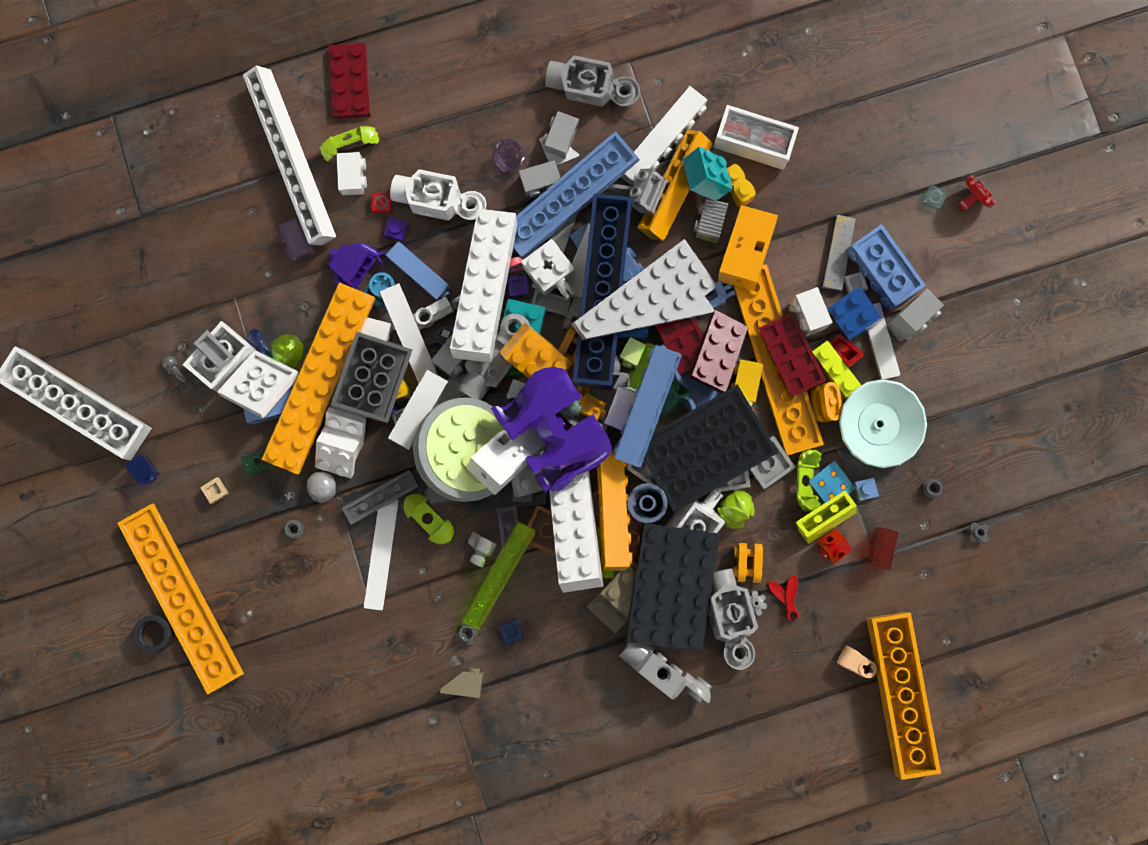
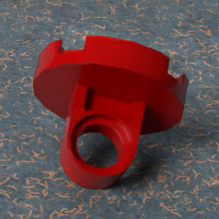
(979, 192)

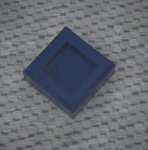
(511, 631)

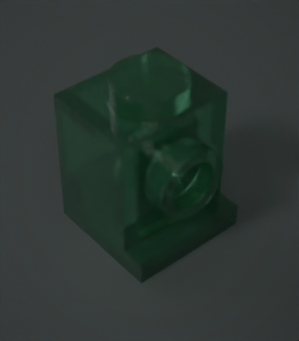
(250, 466)

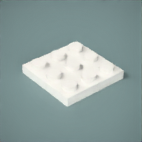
(258, 383)

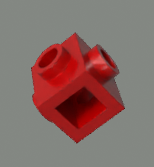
(833, 546)

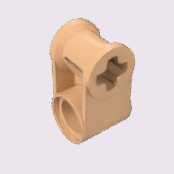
(854, 662)

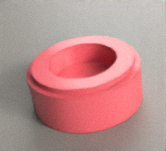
(515, 264)

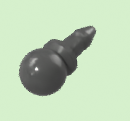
(170, 364)

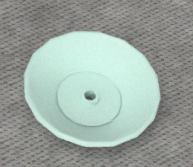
(901, 420)

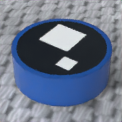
(444, 334)

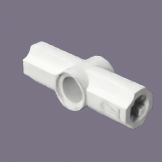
(436, 312)

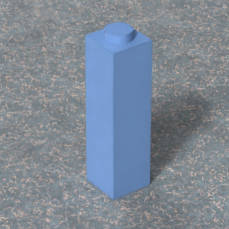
(418, 272)

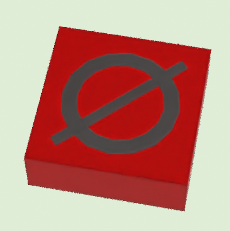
(381, 203)

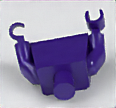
(352, 263)

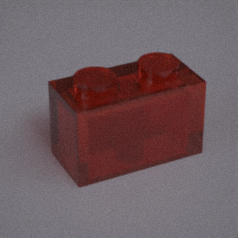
(882, 548)

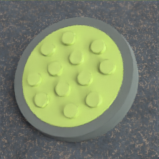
(448, 441)

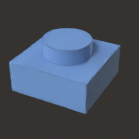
(866, 489)

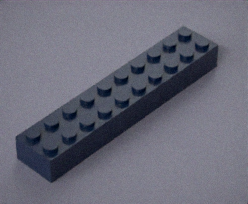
(602, 277)

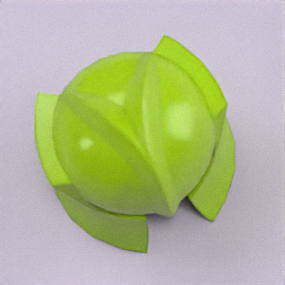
(736, 509)

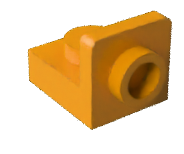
(594, 406)

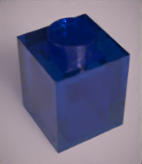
(142, 470)

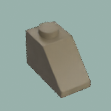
(465, 684)

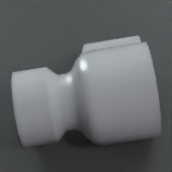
(483, 548)

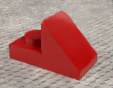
(846, 350)

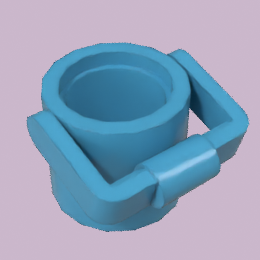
(378, 283)

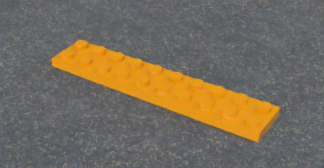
(318, 379)
(792, 415)
(180, 598)

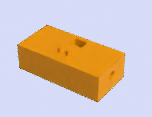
(747, 248)

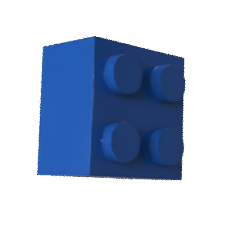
(854, 314)

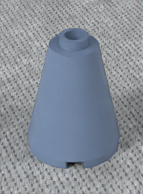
(640, 503)

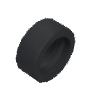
(138, 633)

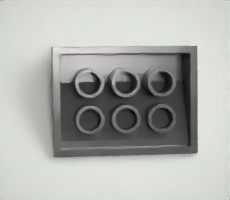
(371, 378)

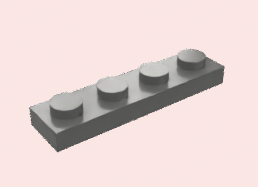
(380, 497)

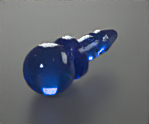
(256, 337)

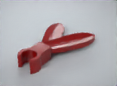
(786, 597)

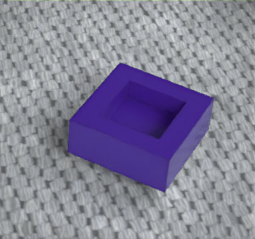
(396, 229)
(518, 286)

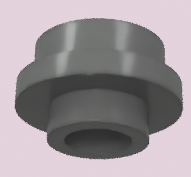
(938, 488)
(287, 529)

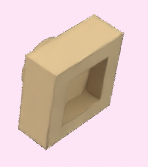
(214, 490)

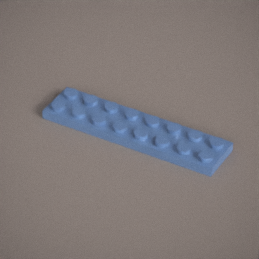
(572, 193)

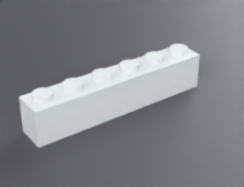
(667, 132)

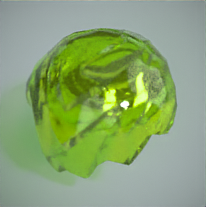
(287, 349)

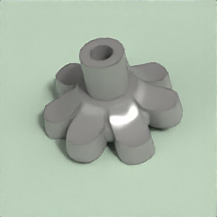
(759, 600)

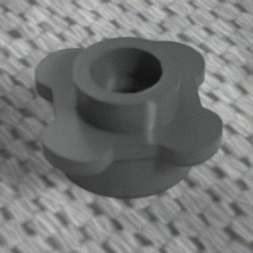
(974, 536)
(467, 638)

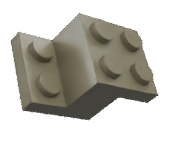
(614, 600)

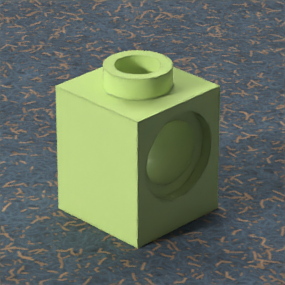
(632, 353)

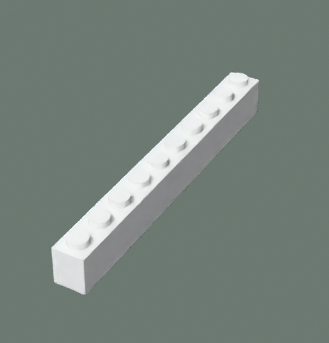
(289, 156)

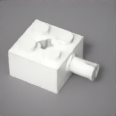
(547, 279)
(699, 515)

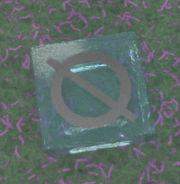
(934, 197)

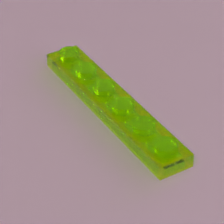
(498, 575)

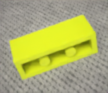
(835, 369)
(826, 517)

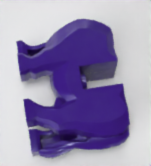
(567, 451)

